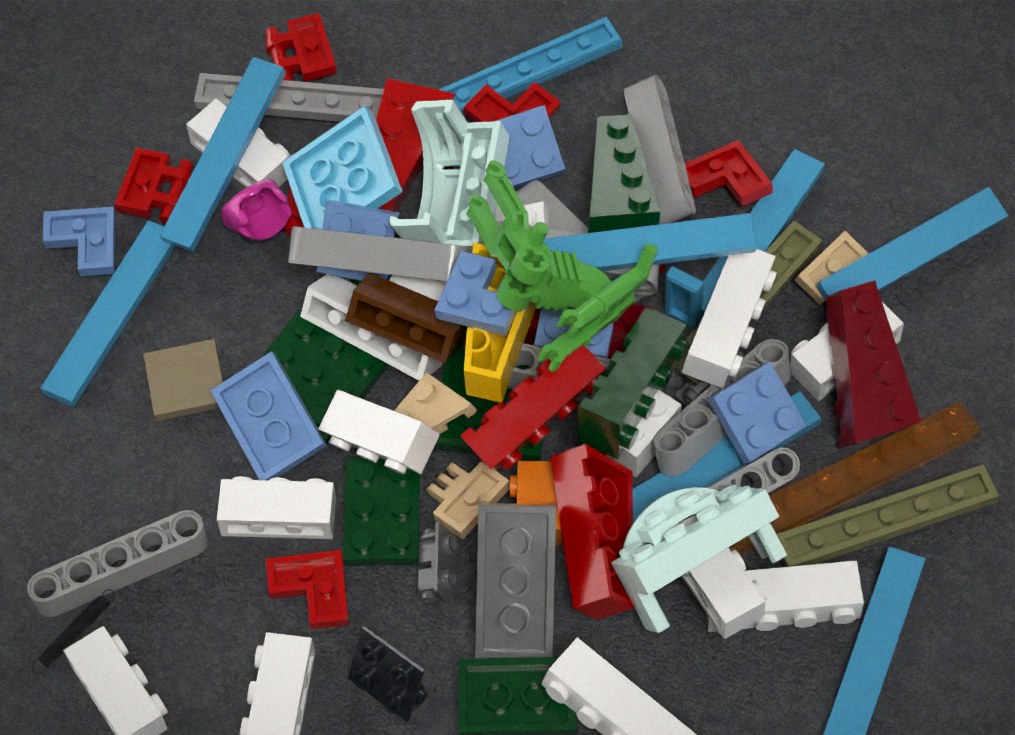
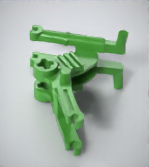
(548, 276)

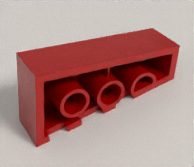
(401, 131)
(532, 408)
(595, 519)

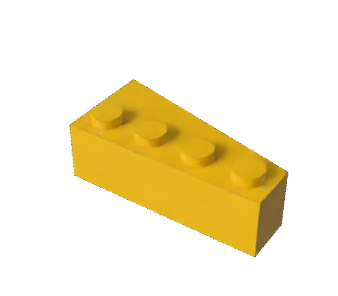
(493, 356)

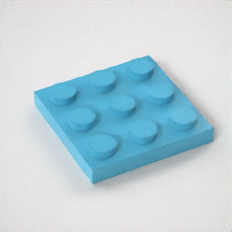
(342, 166)

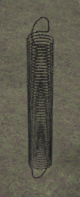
(45, 658)

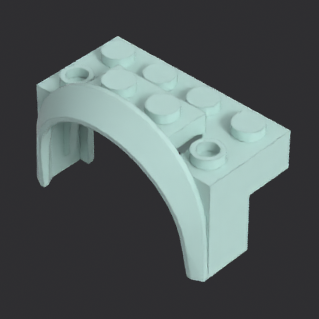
(446, 193)
(722, 521)

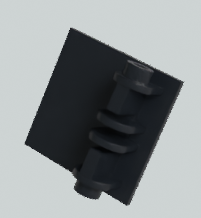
(387, 674)

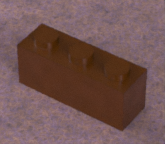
(403, 317)

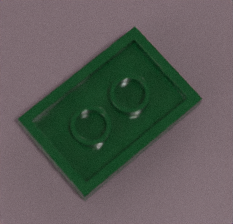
(380, 515)
(508, 698)

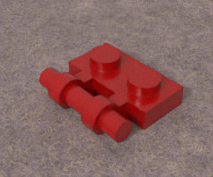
(310, 45)
(144, 181)

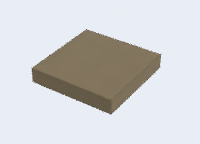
(183, 379)

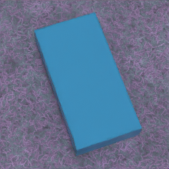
(683, 297)

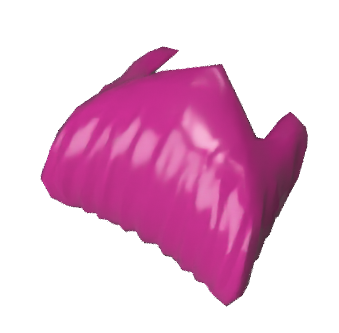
(257, 211)

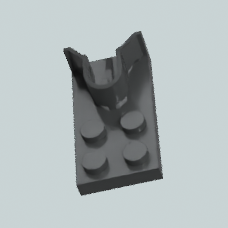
(515, 580)

